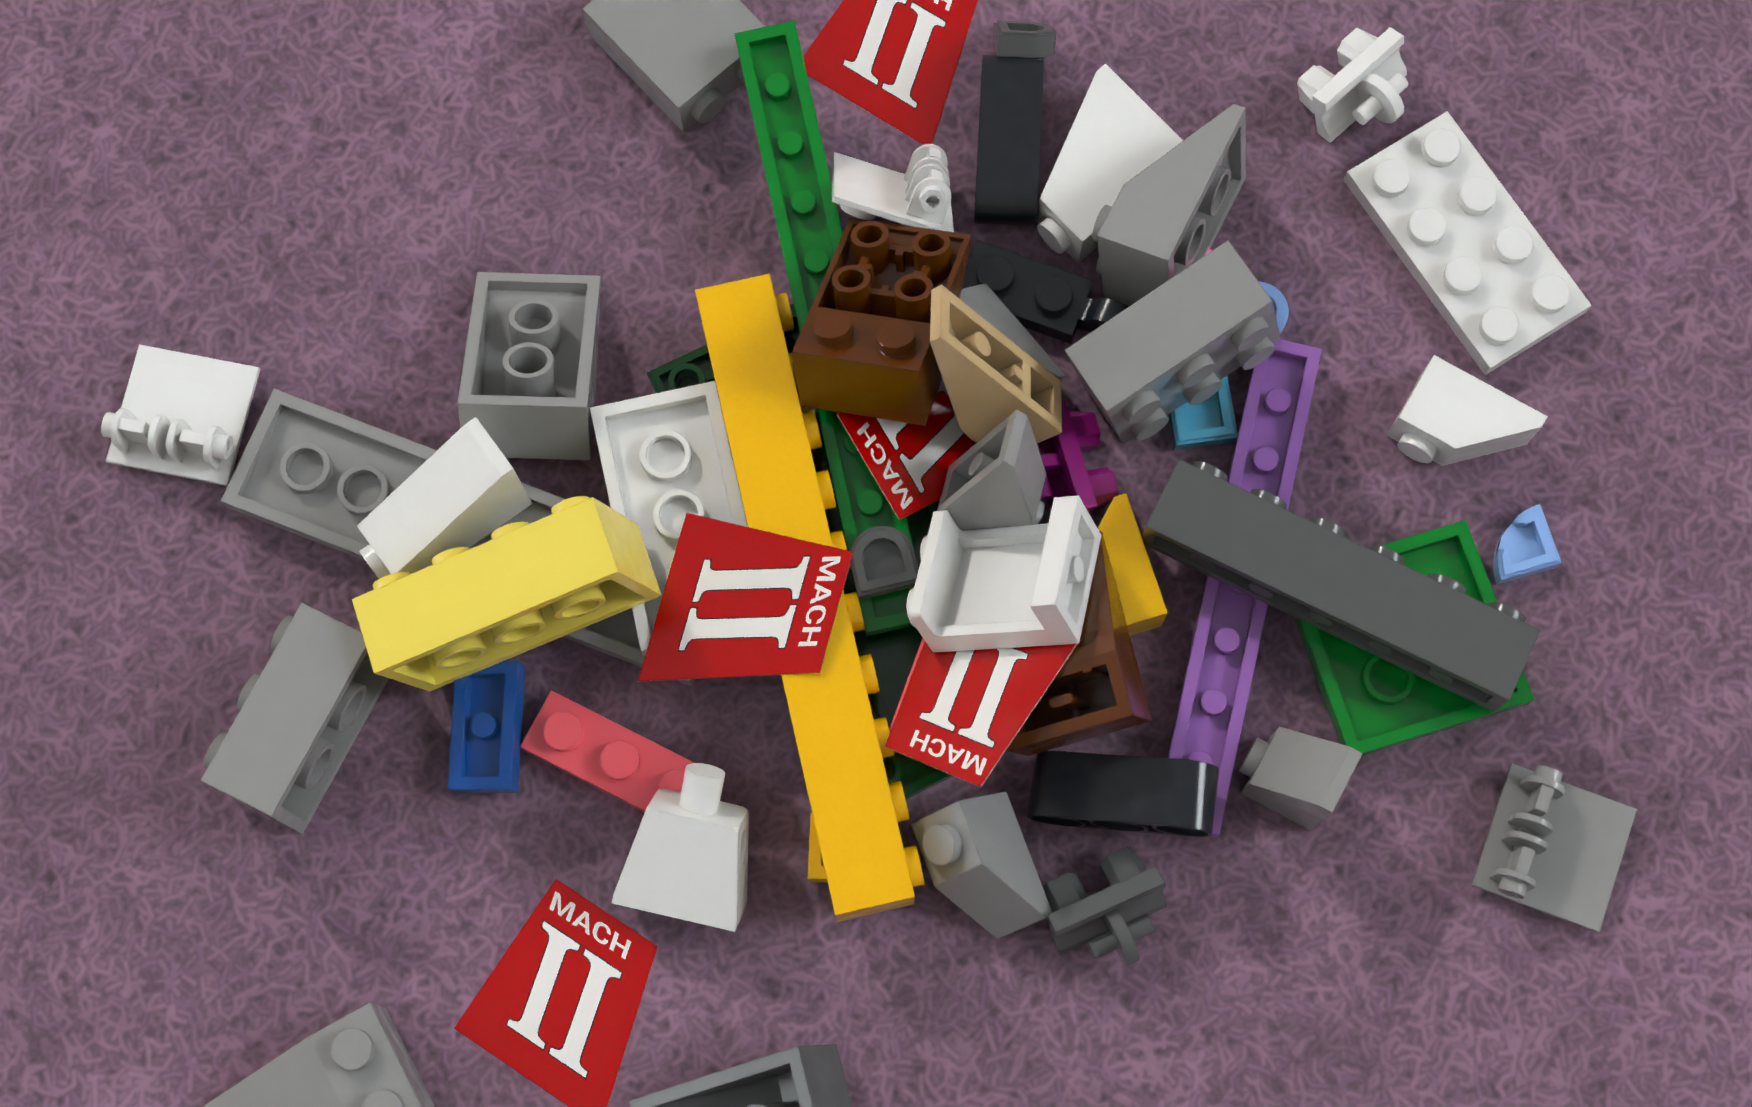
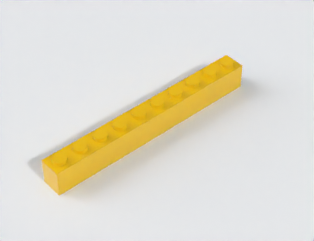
(829, 710)

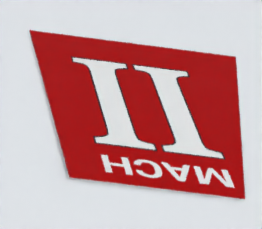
(893, 58)
(909, 457)
(744, 604)
(971, 705)
(564, 998)

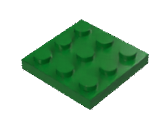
(1380, 703)

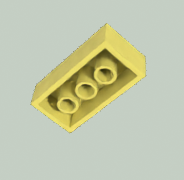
(505, 594)

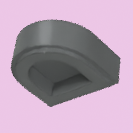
(1023, 39)
(882, 562)

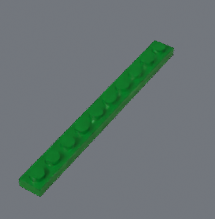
(808, 238)

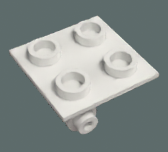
(912, 198)
(181, 415)

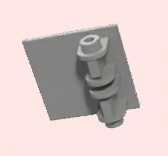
(1554, 846)

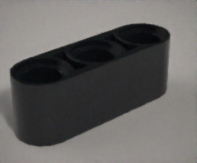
(1009, 141)
(1124, 793)

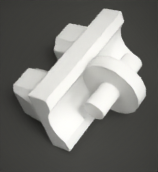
(1362, 89)

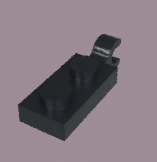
(1038, 293)

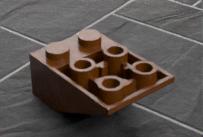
(870, 321)
(1099, 682)

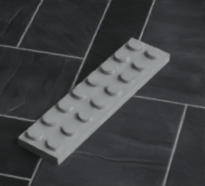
(329, 472)

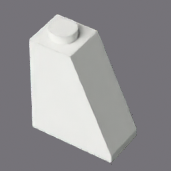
(1105, 148)
(444, 504)

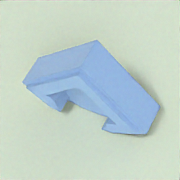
(1525, 547)

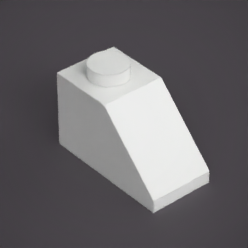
(1460, 418)

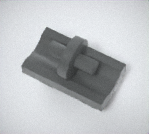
(1111, 916)

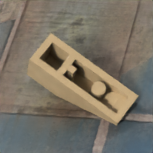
(989, 372)

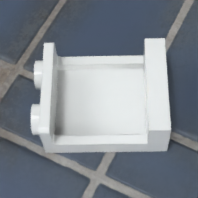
(1005, 582)

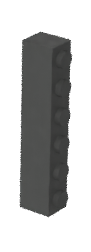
(1341, 585)

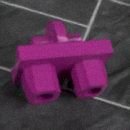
(1065, 464)

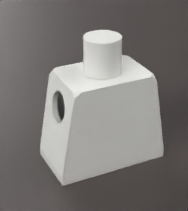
(690, 854)

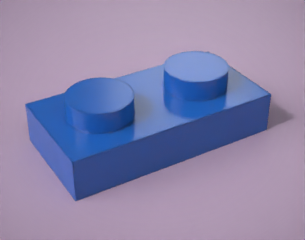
(487, 730)

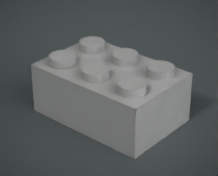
(1176, 344)
(296, 719)

